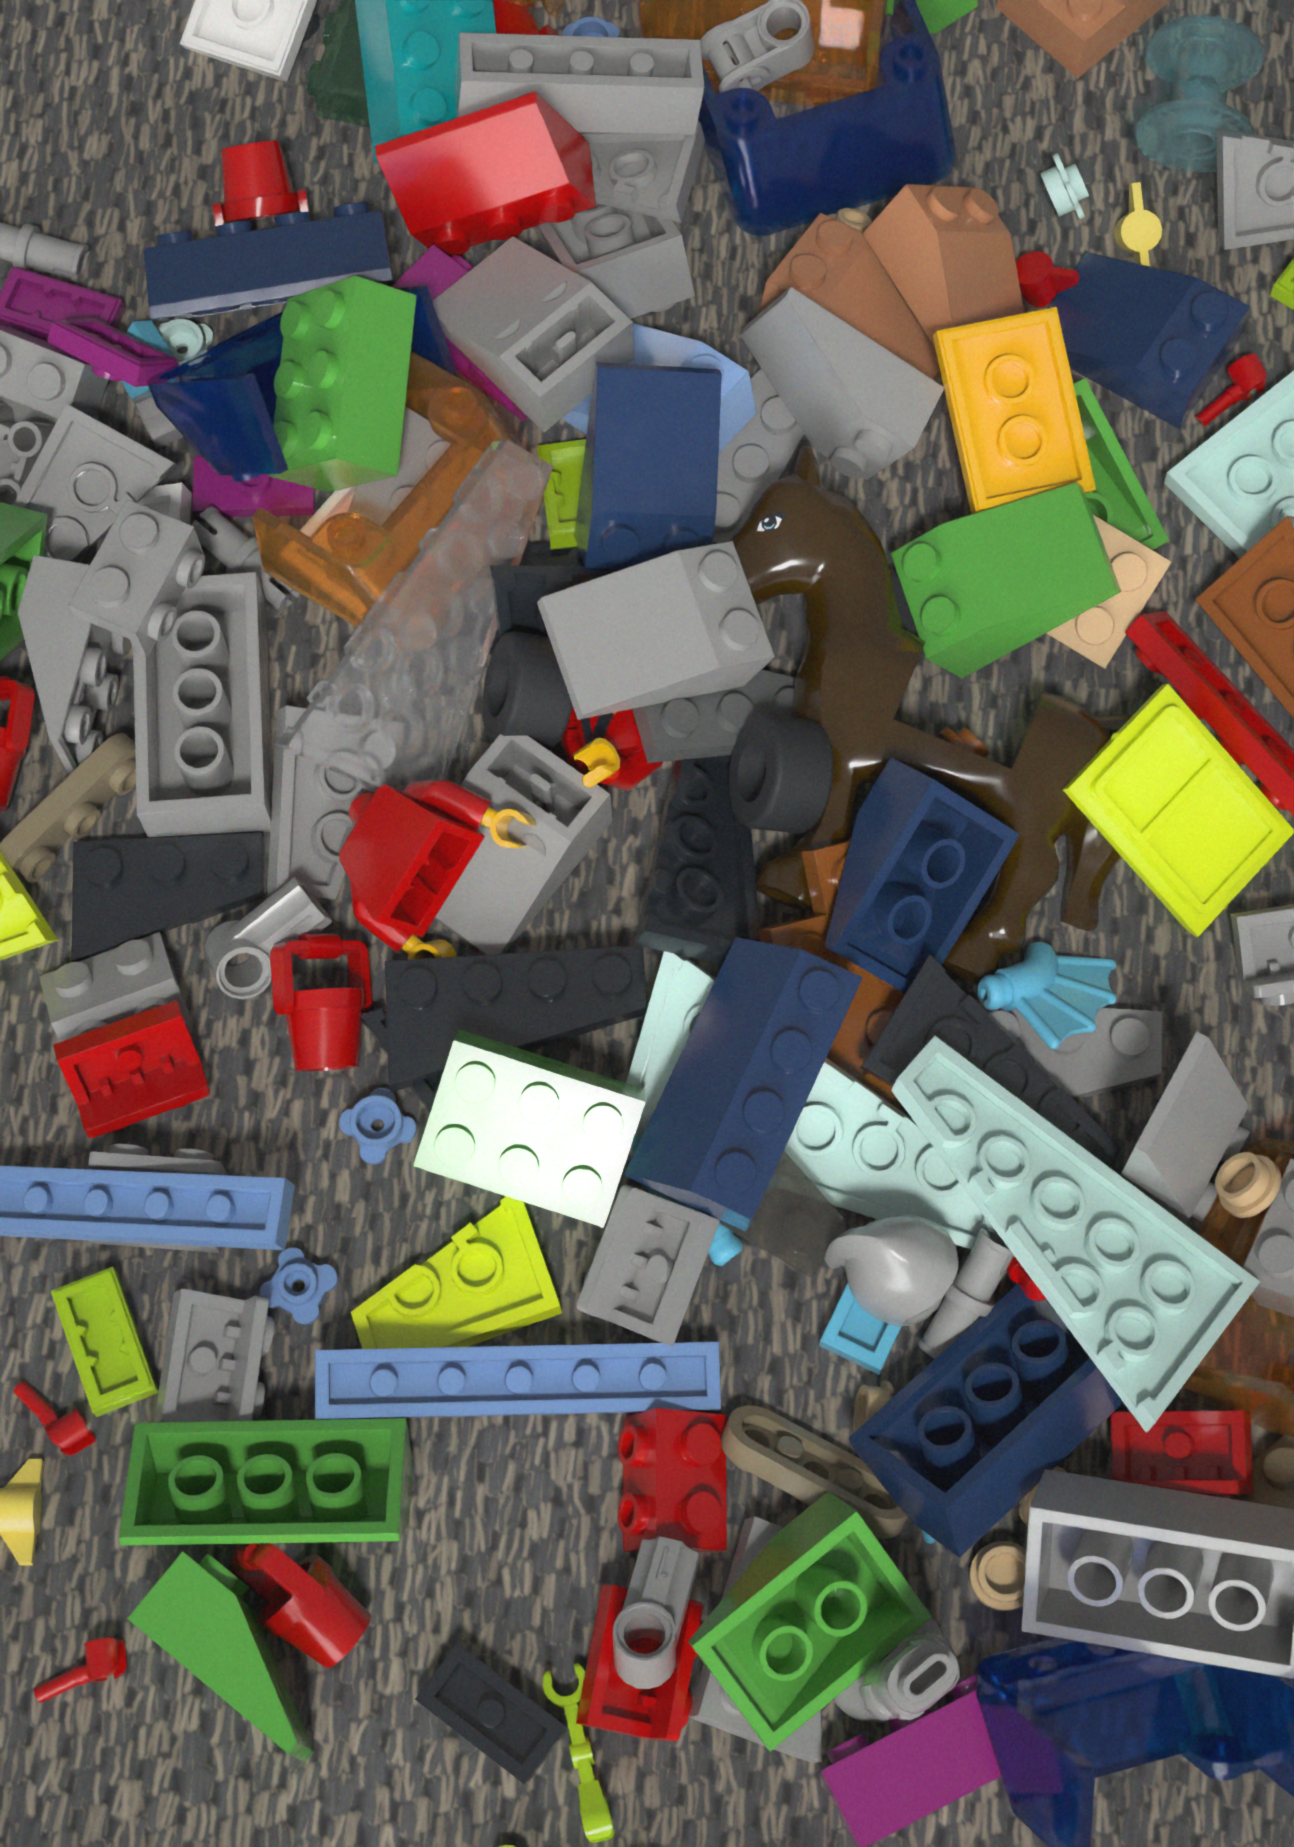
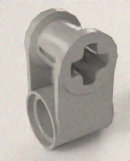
(753, 46)

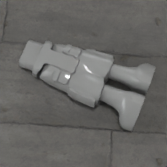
(905, 1681)

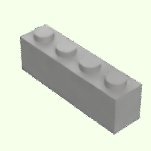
(586, 79)

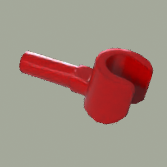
(1246, 375)
(65, 1432)
(102, 1659)

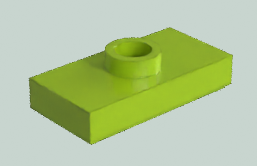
(562, 489)
(104, 1341)

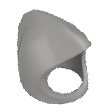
(896, 1267)

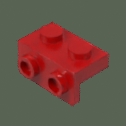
(132, 1069)
(1185, 1452)
(673, 1479)
(627, 1710)

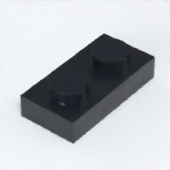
(491, 1714)

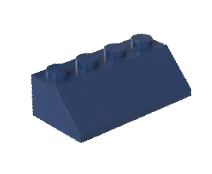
(264, 265)
(743, 1079)
(986, 1421)

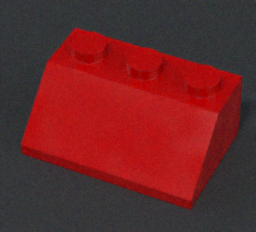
(489, 174)

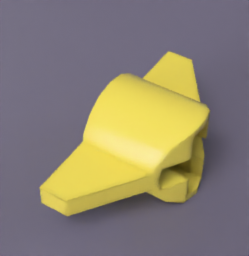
(1138, 229)
(22, 1511)

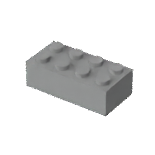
(206, 715)
(1161, 1572)

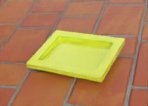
(1179, 810)

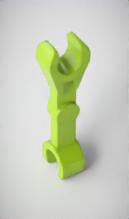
(593, 1803)

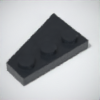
(158, 884)

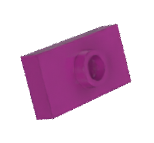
(34, 301)
(109, 350)
(246, 497)

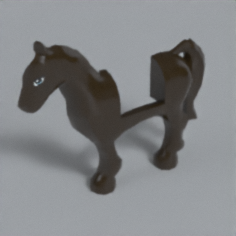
(852, 685)

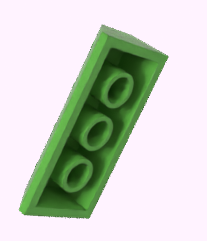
(267, 1482)

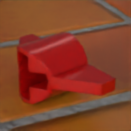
(1041, 279)

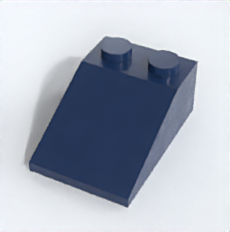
(1148, 333)
(648, 463)
(913, 874)

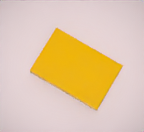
(1013, 408)

